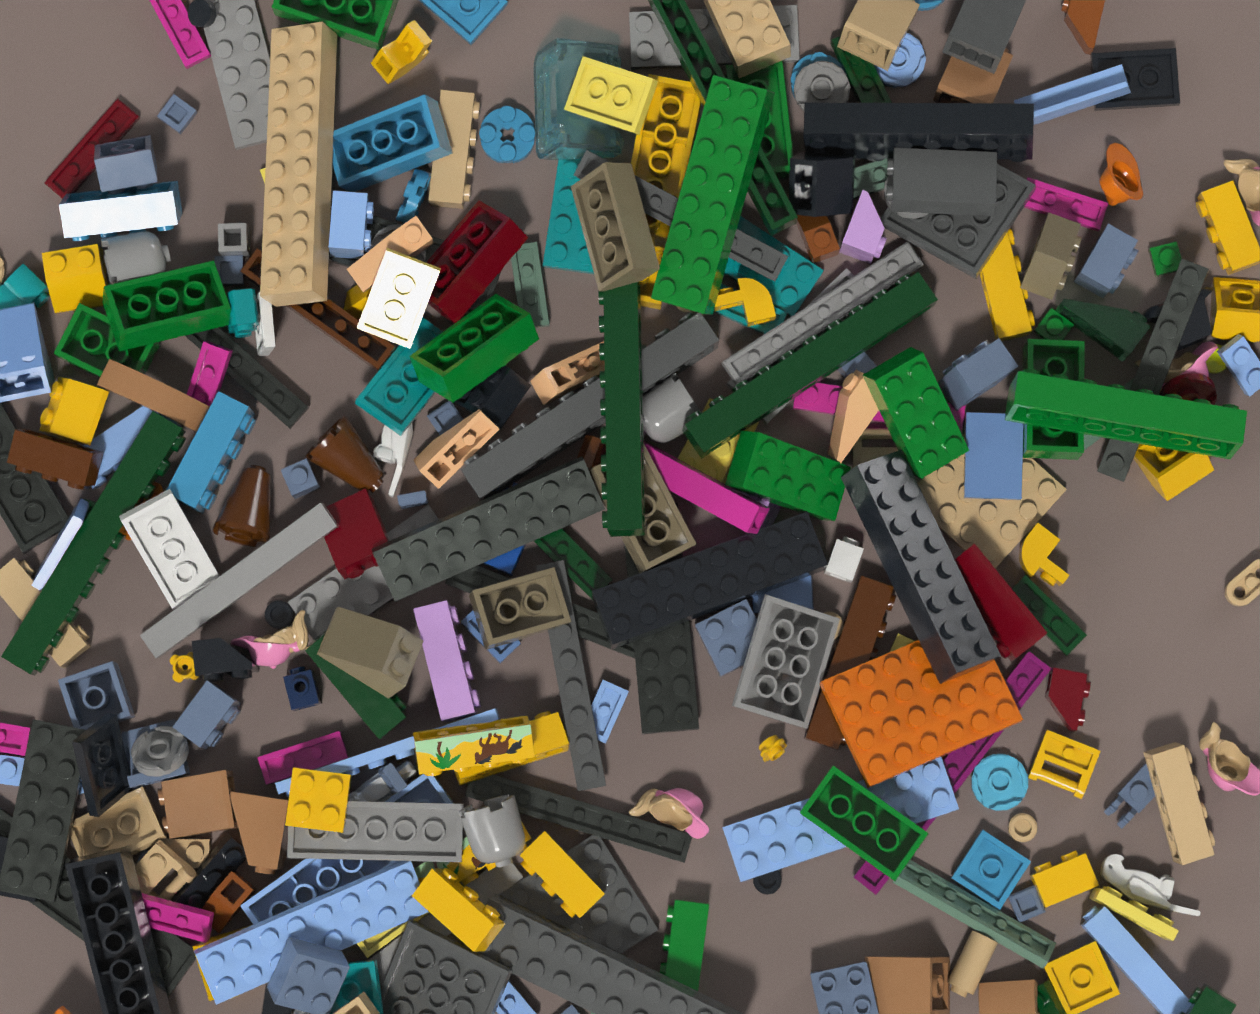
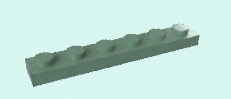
(976, 914)

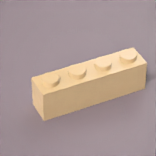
(450, 173)
(20, 596)
(1179, 803)

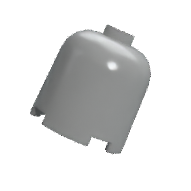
(134, 256)
(666, 409)
(494, 830)

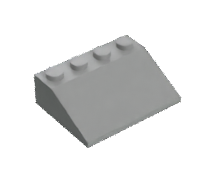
(785, 661)

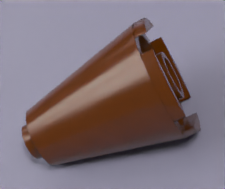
(346, 456)
(247, 509)

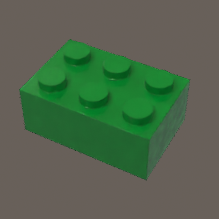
(91, 343)

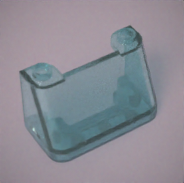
(560, 132)

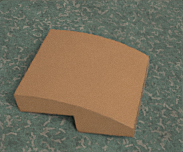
(1008, 997)

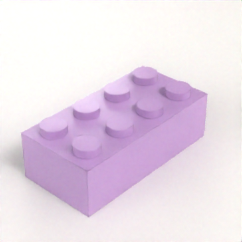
(445, 661)

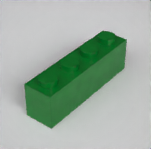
(685, 942)

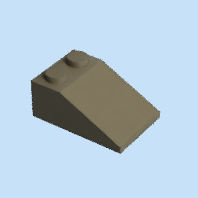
(519, 608)
(370, 650)

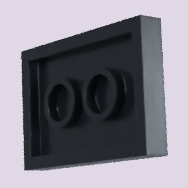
(1150, 76)
(102, 764)

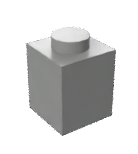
(234, 239)

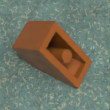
(1083, 21)
(818, 237)

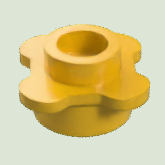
(178, 662)
(772, 748)

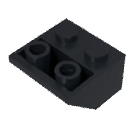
(821, 184)
(496, 395)
(219, 658)

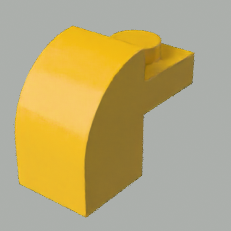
(403, 53)
(753, 297)
(1034, 554)

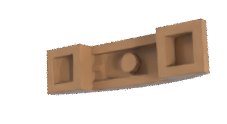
(153, 395)

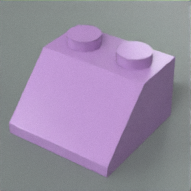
(864, 232)

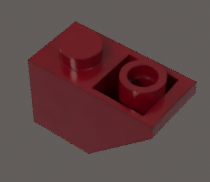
(1065, 695)

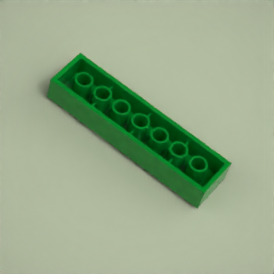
(712, 195)
(1125, 414)

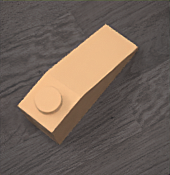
(407, 239)
(567, 374)
(852, 415)
(452, 448)

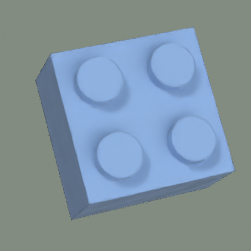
(349, 225)

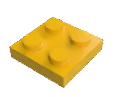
(318, 800)
(1081, 978)

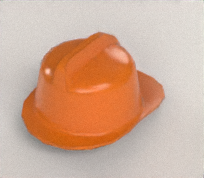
(1121, 177)

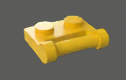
(1066, 754)

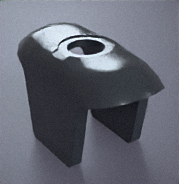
(1198, 324)

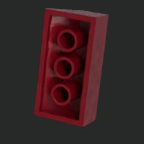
(472, 259)
(1004, 613)

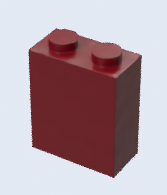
(356, 535)

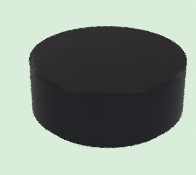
(202, 13)
(279, 614)
(768, 883)

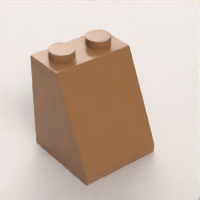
(969, 83)
(198, 804)
(262, 830)
(910, 984)

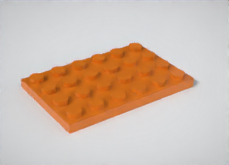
(903, 717)

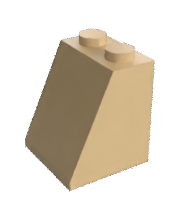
(878, 29)

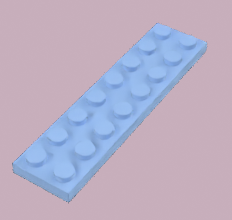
(378, 756)
(788, 838)
(329, 920)

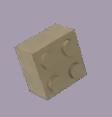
(1052, 256)

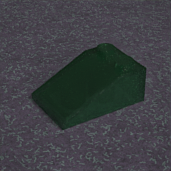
(1108, 326)

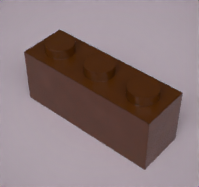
(54, 458)

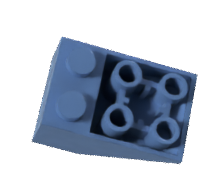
(23, 354)

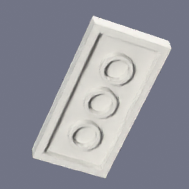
(170, 548)

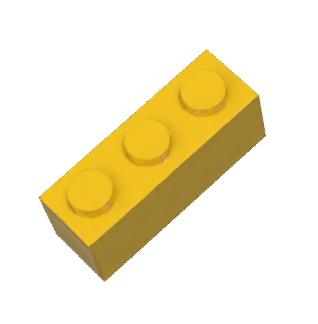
(1229, 228)
(561, 875)
(459, 909)

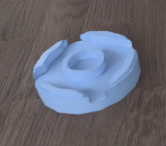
(906, 65)

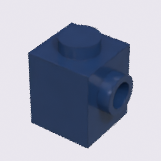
(302, 689)

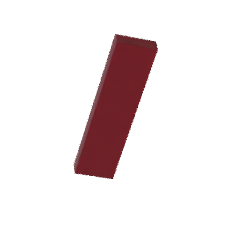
(80, 162)

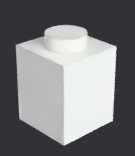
(844, 559)

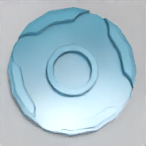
(999, 782)

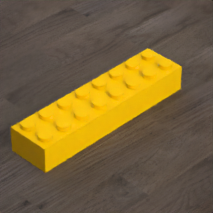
(663, 155)

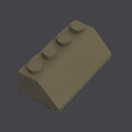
(615, 226)
(664, 526)

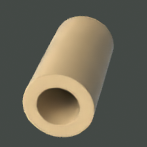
(971, 964)

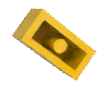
(1063, 879)

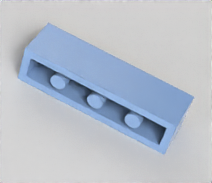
(117, 441)

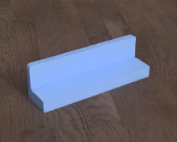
(1077, 94)

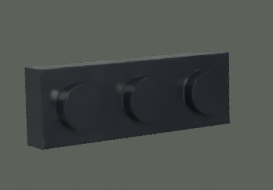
(210, 874)

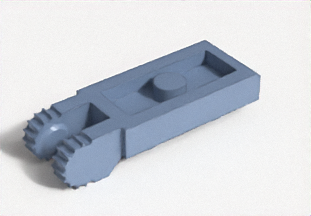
(1135, 793)

